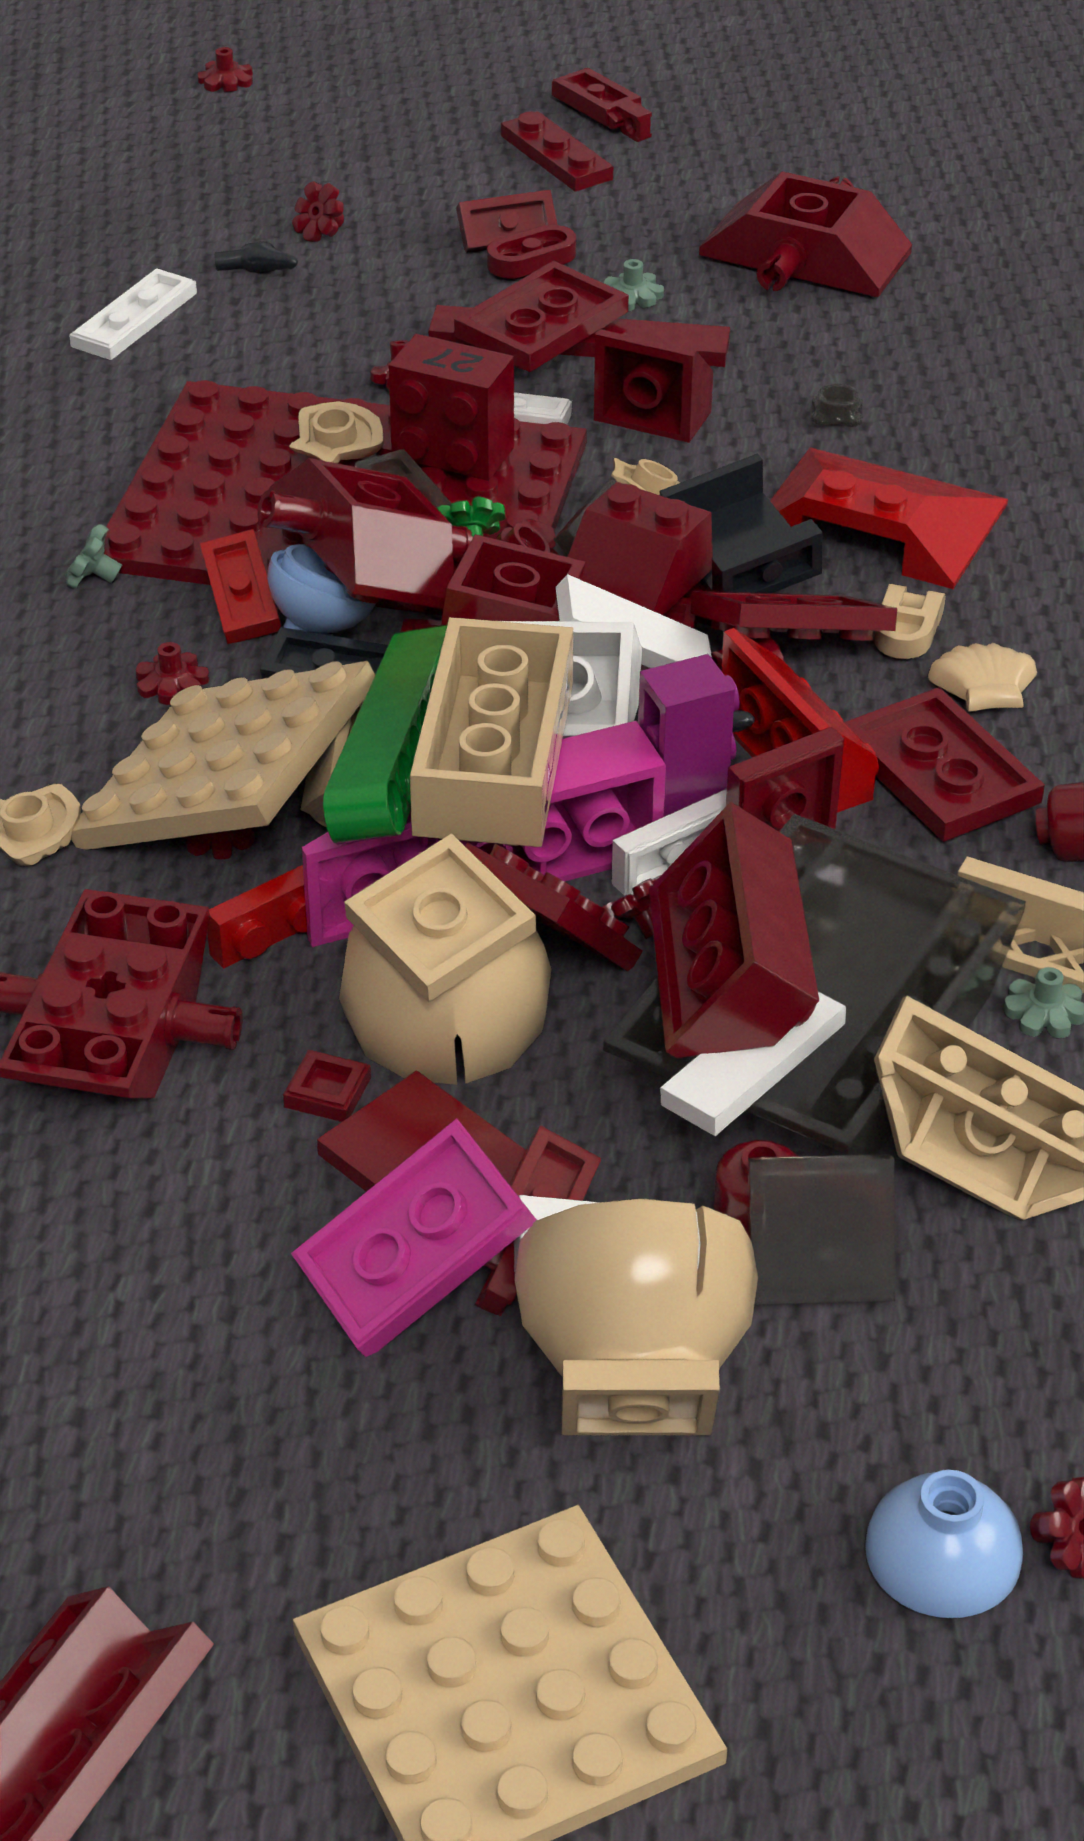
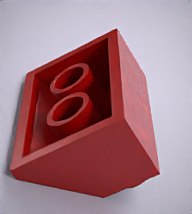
(790, 710)

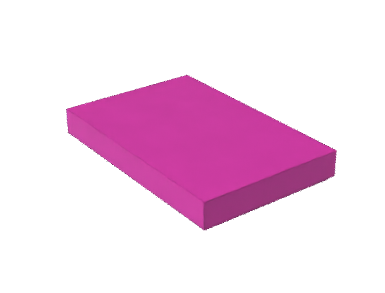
(413, 1238)

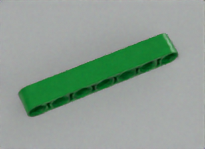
(371, 779)

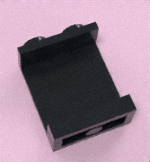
(750, 538)

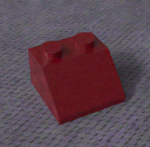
(650, 386)
(644, 546)

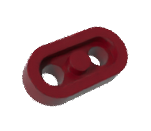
(530, 250)

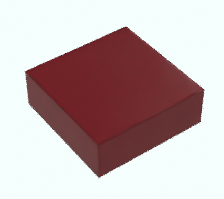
(327, 1086)

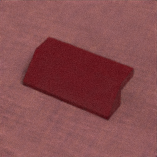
(82, 1709)

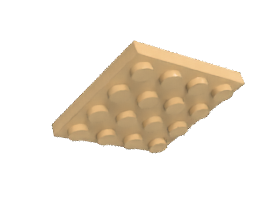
(223, 756)
(508, 1690)

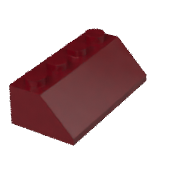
(732, 940)

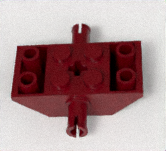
(811, 234)
(369, 531)
(115, 998)

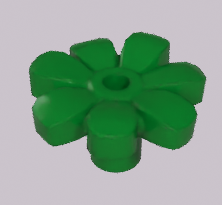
(479, 517)

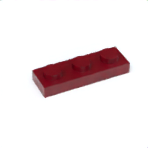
(556, 151)

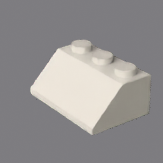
(604, 674)

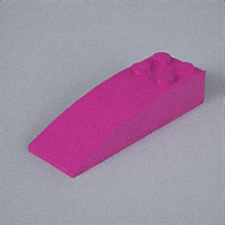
(601, 790)

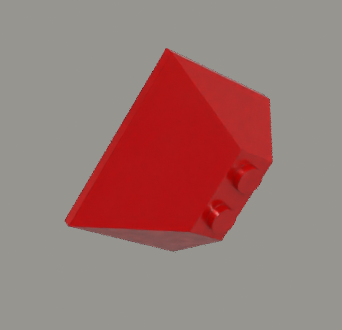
(935, 519)

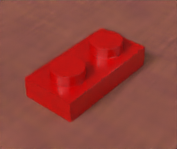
(240, 586)
(257, 919)

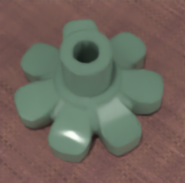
(639, 286)
(93, 560)
(1045, 1004)

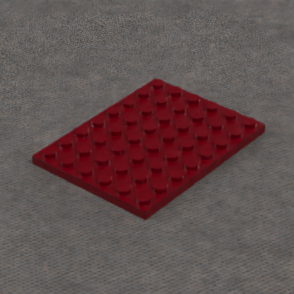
(234, 443)

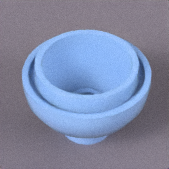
(311, 594)
(944, 1545)

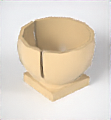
(443, 956)
(631, 1316)

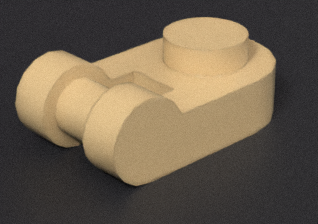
(915, 622)

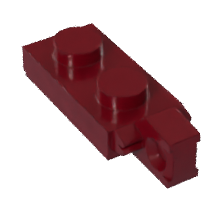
(604, 102)
(550, 1170)

